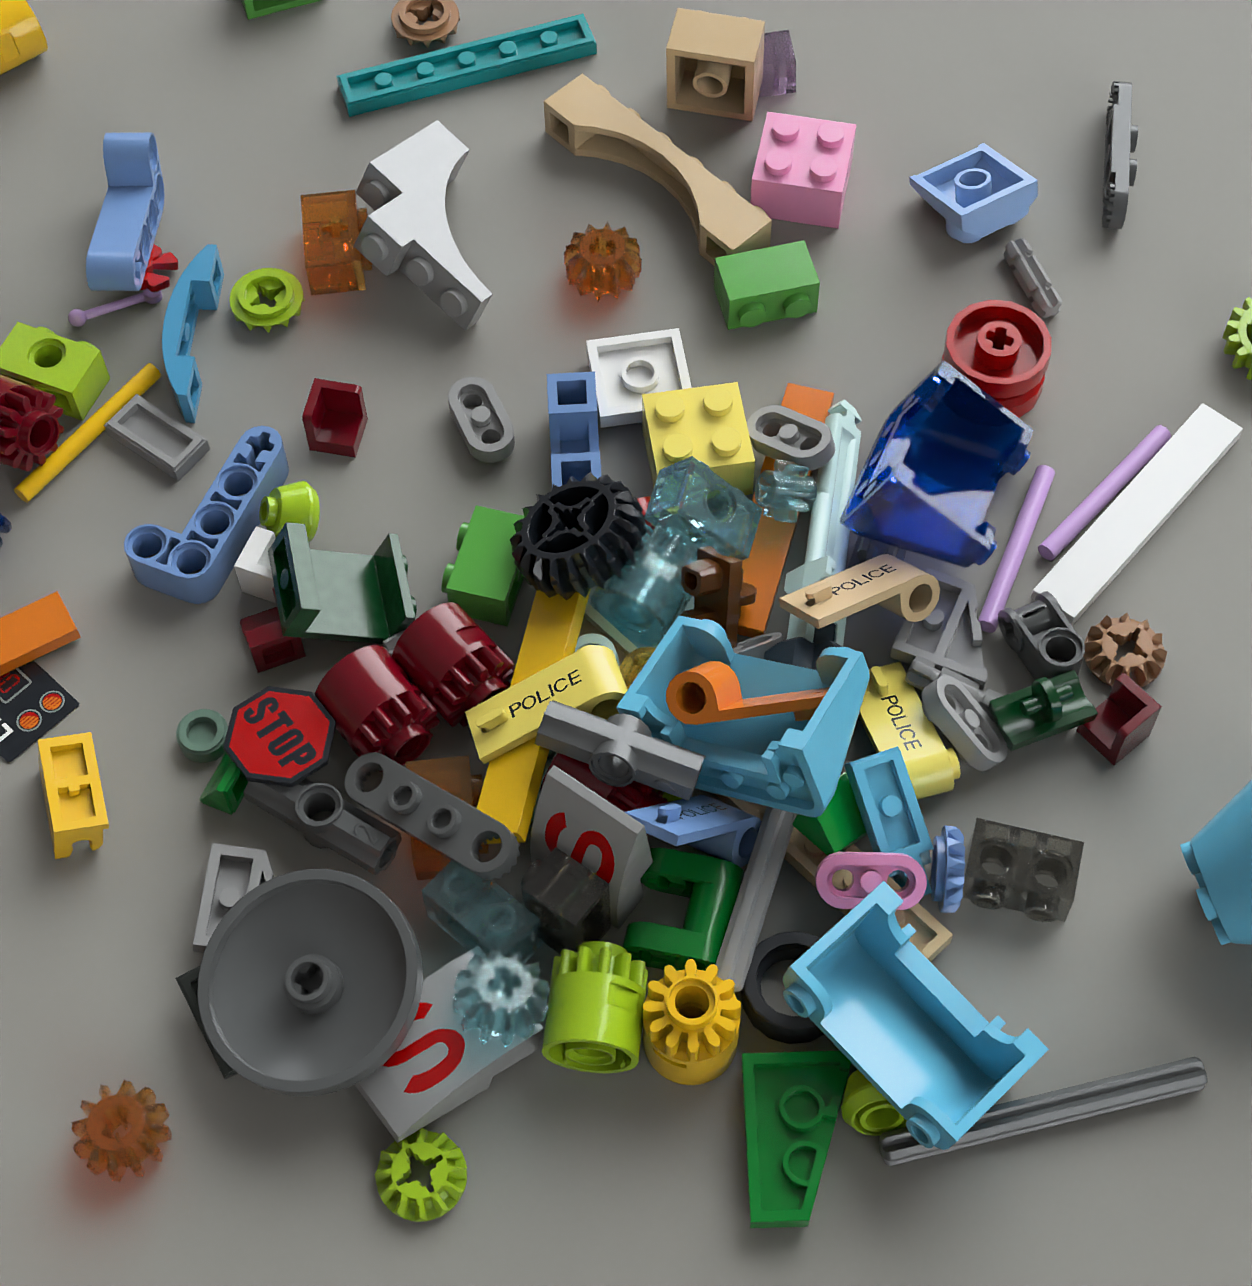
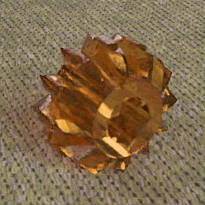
(602, 261)
(119, 1152)

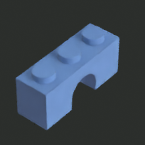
(573, 426)

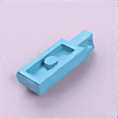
(890, 808)

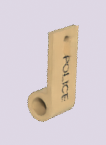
(877, 581)

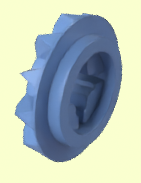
(948, 869)

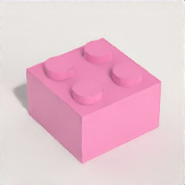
(803, 169)

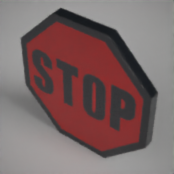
(280, 736)

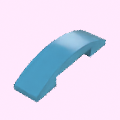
(195, 290)

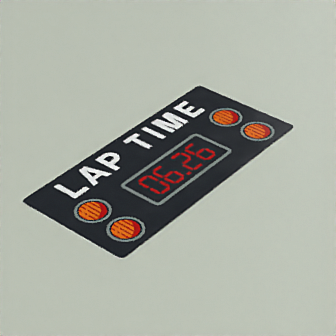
(29, 708)

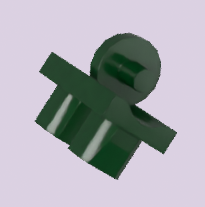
(1042, 710)

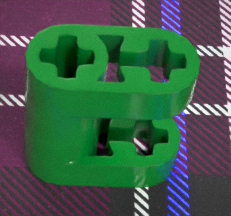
(712, 894)

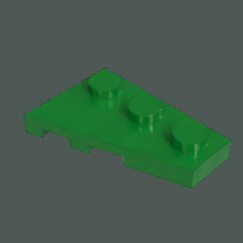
(788, 1130)

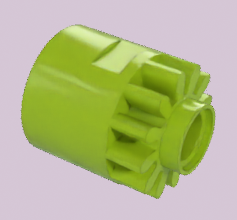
(595, 1009)

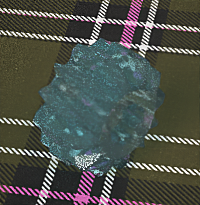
(503, 1017)

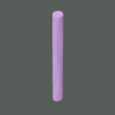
(1104, 493)
(1016, 548)

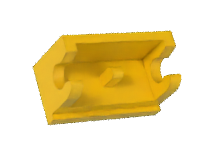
(72, 792)

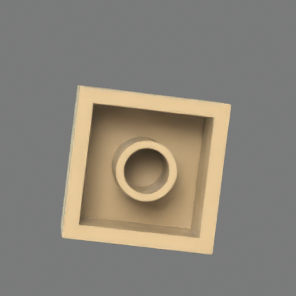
(715, 64)

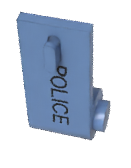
(704, 825)

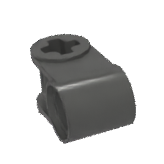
(1042, 633)

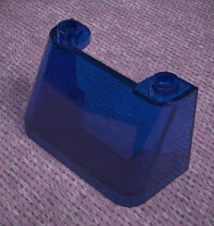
(938, 470)

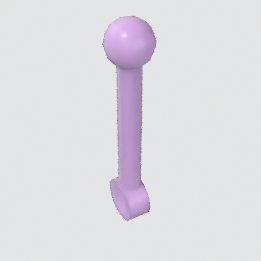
(78, 317)

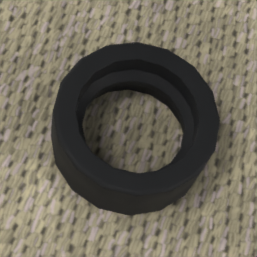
(763, 1017)

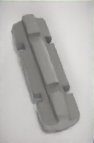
(1032, 278)
(923, 673)

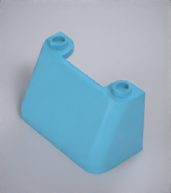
(758, 757)
(906, 1023)

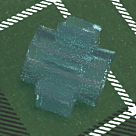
(785, 491)

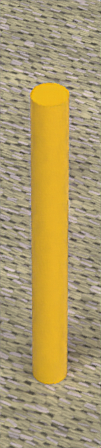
(85, 434)

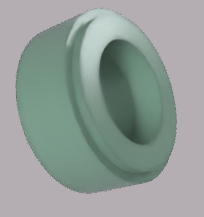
(202, 735)

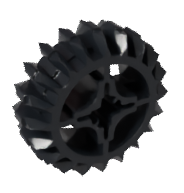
(578, 536)

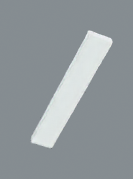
(1139, 511)

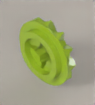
(273, 284)
(412, 1200)

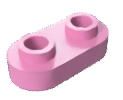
(868, 872)

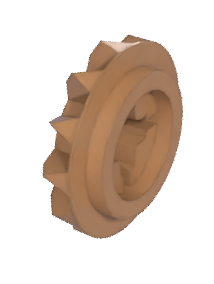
(408, 12)
(1141, 666)

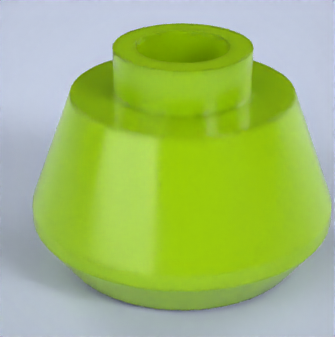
(292, 504)
(867, 1108)

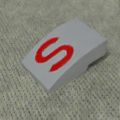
(594, 836)
(437, 1061)

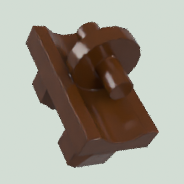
(717, 590)

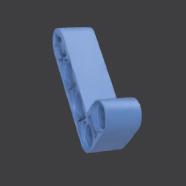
(128, 214)
(251, 469)

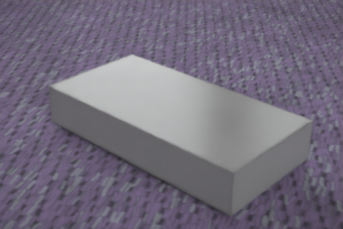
(157, 437)

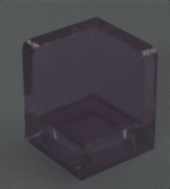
(778, 65)

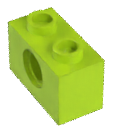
(56, 366)

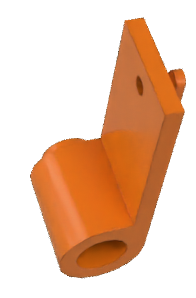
(714, 695)

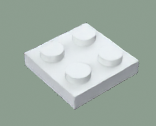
(633, 367)

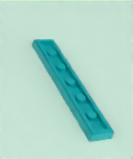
(466, 65)

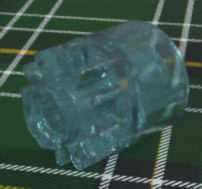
(650, 591)

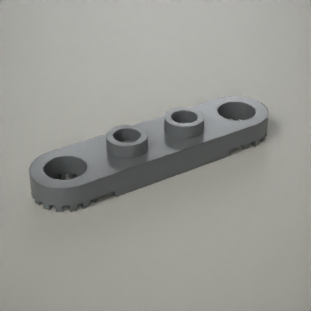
(1118, 167)
(432, 815)

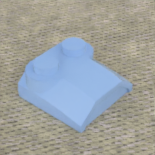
(977, 193)

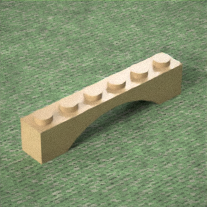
(599, 126)

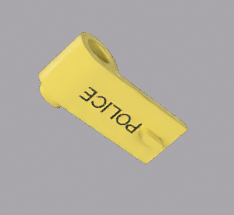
(582, 680)
(895, 718)

